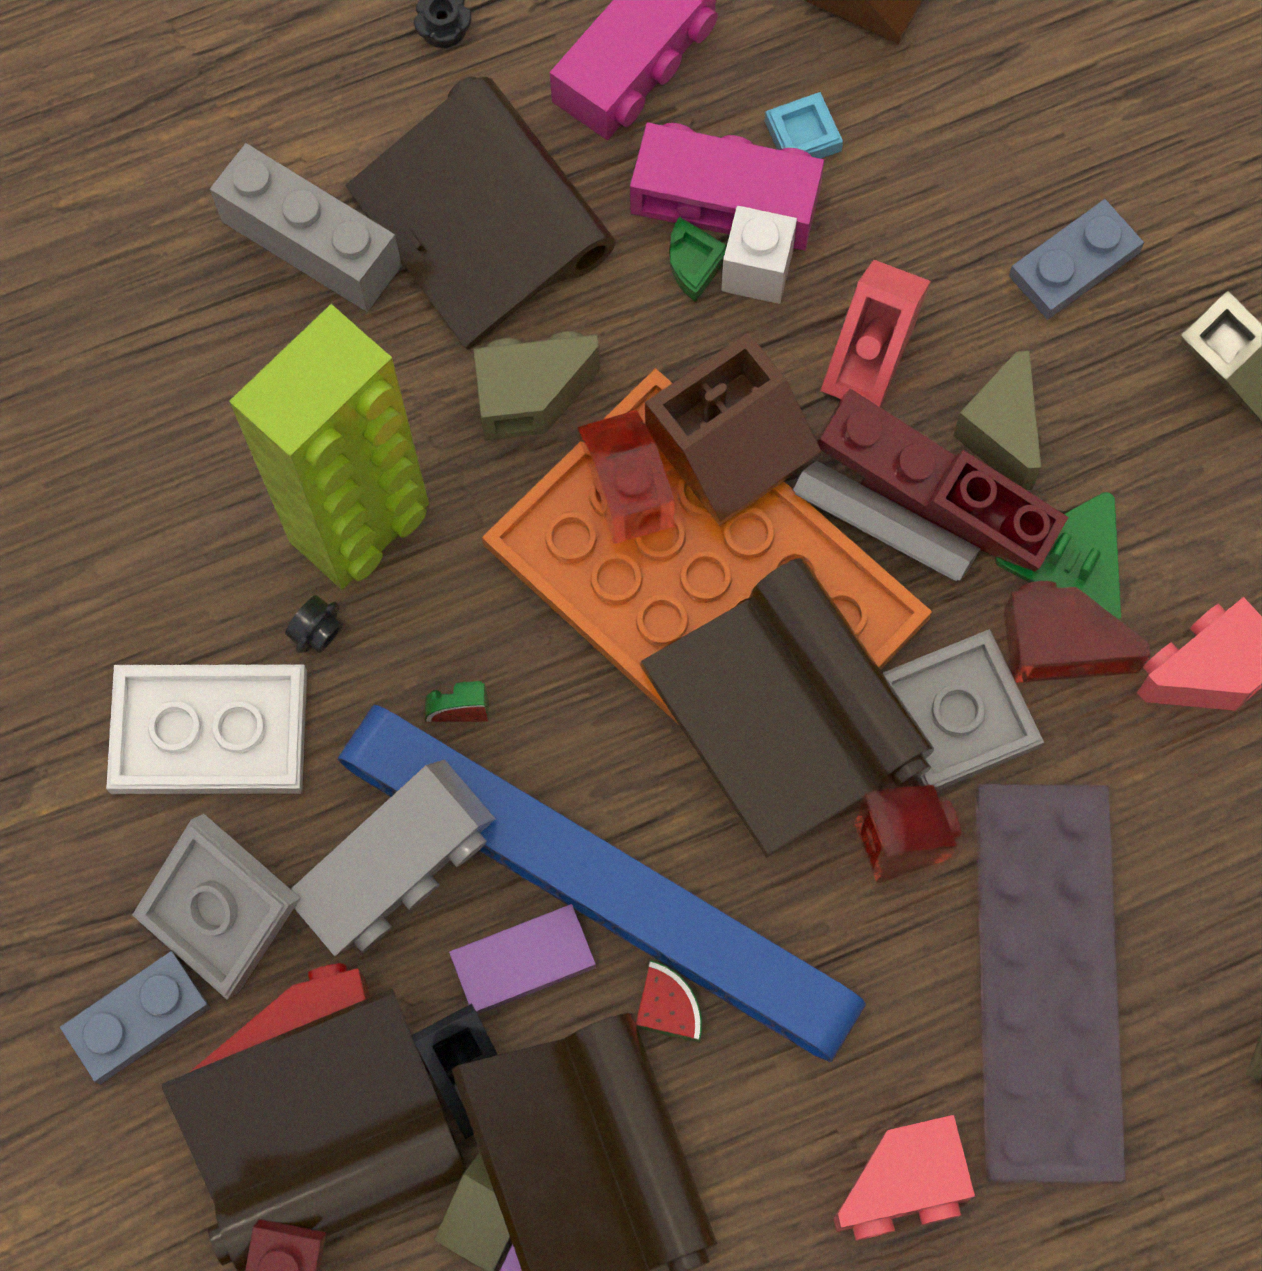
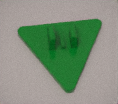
(1083, 554)

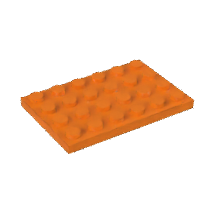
(672, 581)

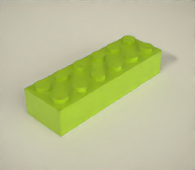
(334, 447)

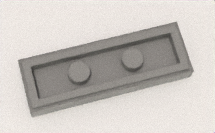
(886, 520)

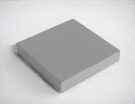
(966, 709)
(215, 906)

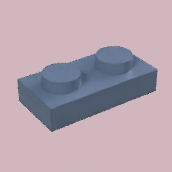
(1076, 259)
(135, 1017)

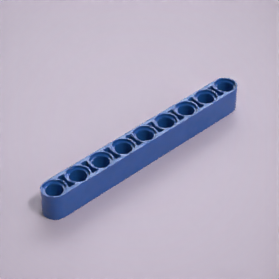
(622, 893)

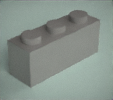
(306, 227)
(392, 859)

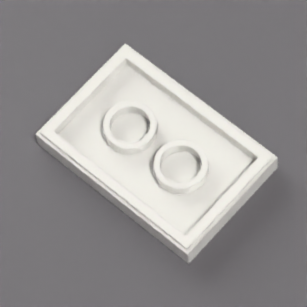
(207, 729)

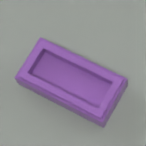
(523, 959)

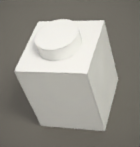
(758, 254)

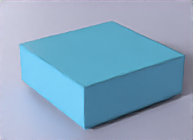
(804, 126)

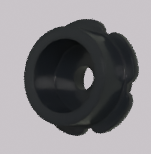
(442, 32)
(314, 625)

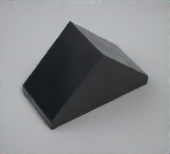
(450, 1043)

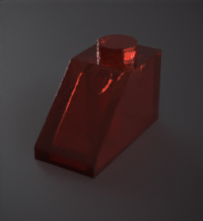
(628, 476)
(1067, 636)
(906, 830)

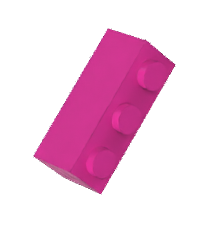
(624, 57)
(710, 175)

